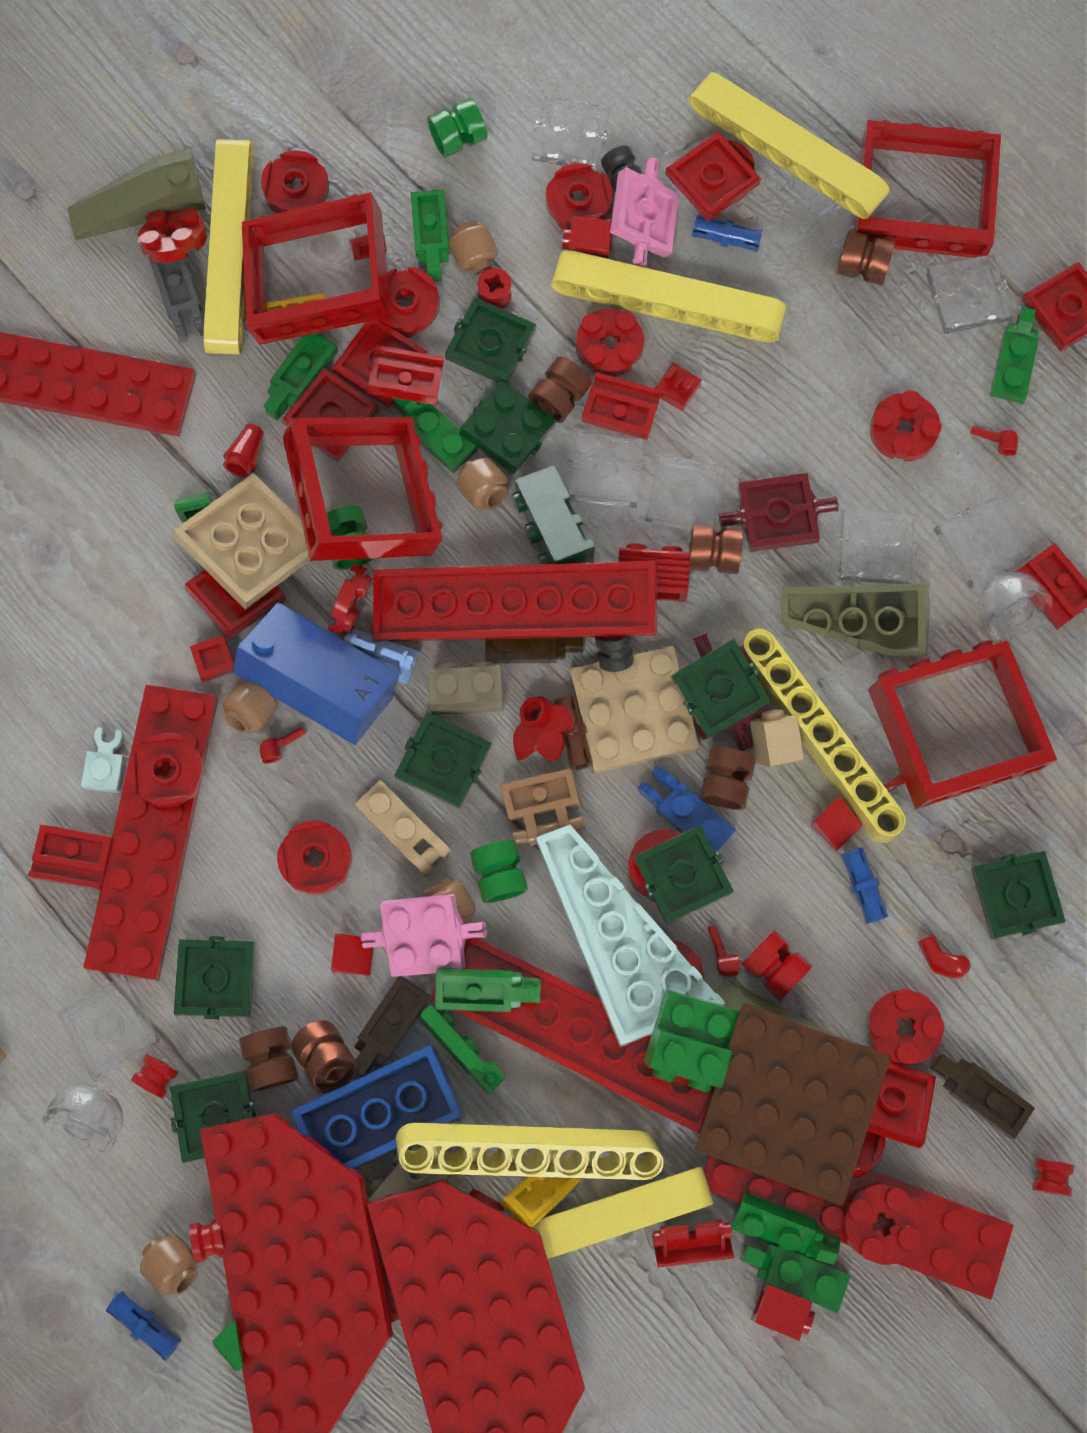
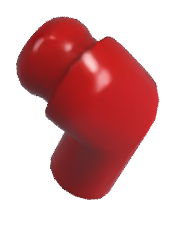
(941, 962)

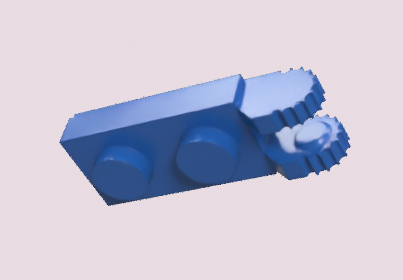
(686, 810)

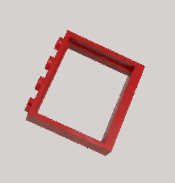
(942, 142)
(324, 313)
(364, 431)
(904, 745)

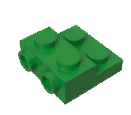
(691, 1040)

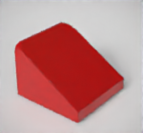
(360, 246)
(837, 824)
(350, 956)

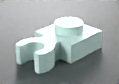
(104, 768)

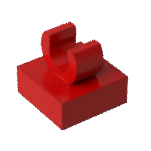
(678, 386)

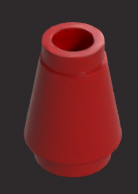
(243, 453)

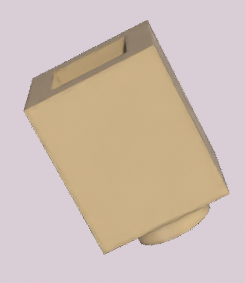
(776, 738)

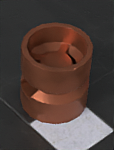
(865, 257)
(562, 386)
(715, 549)
(727, 778)
(324, 1056)
(268, 1058)

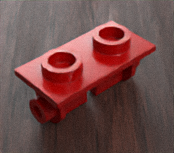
(680, 1246)

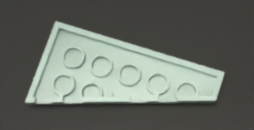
(617, 938)

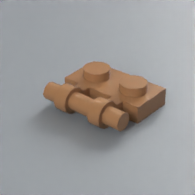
(539, 796)

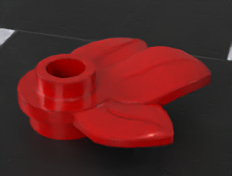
(544, 732)

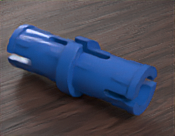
(727, 233)
(864, 885)
(143, 1325)

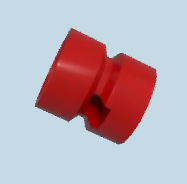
(777, 965)

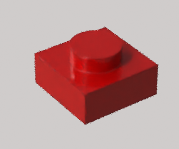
(213, 658)

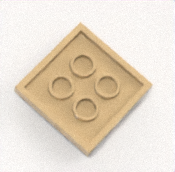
(246, 540)
(633, 712)

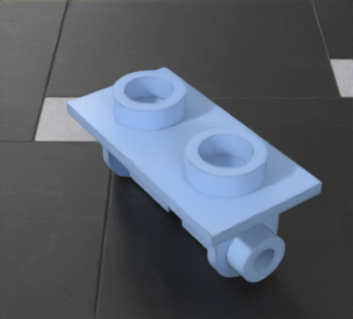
(388, 653)

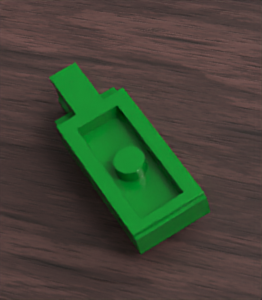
(430, 230)
(1016, 359)
(298, 372)
(437, 433)
(484, 990)
(462, 1050)
(785, 1229)
(799, 1275)

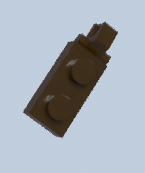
(531, 649)
(389, 1024)
(984, 1095)

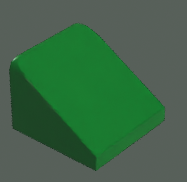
(190, 505)
(229, 1346)

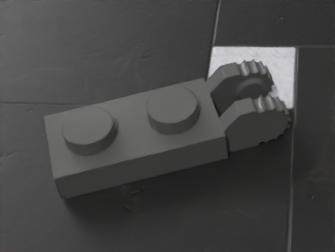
(178, 295)

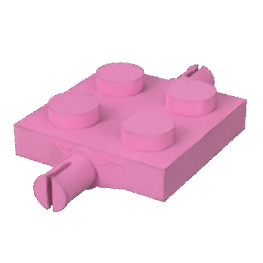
(645, 212)
(423, 935)

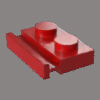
(405, 375)
(621, 406)
(1062, 582)
(70, 857)

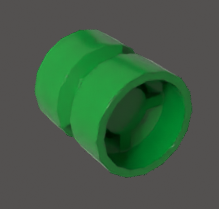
(457, 127)
(345, 522)
(499, 872)

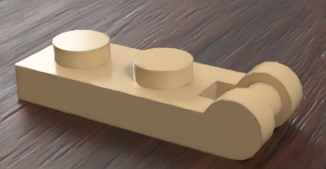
(401, 826)

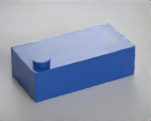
(316, 673)
(365, 1115)

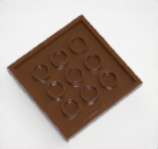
(794, 1103)

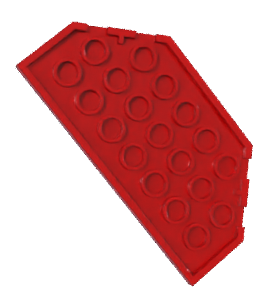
(296, 1272)
(477, 1313)

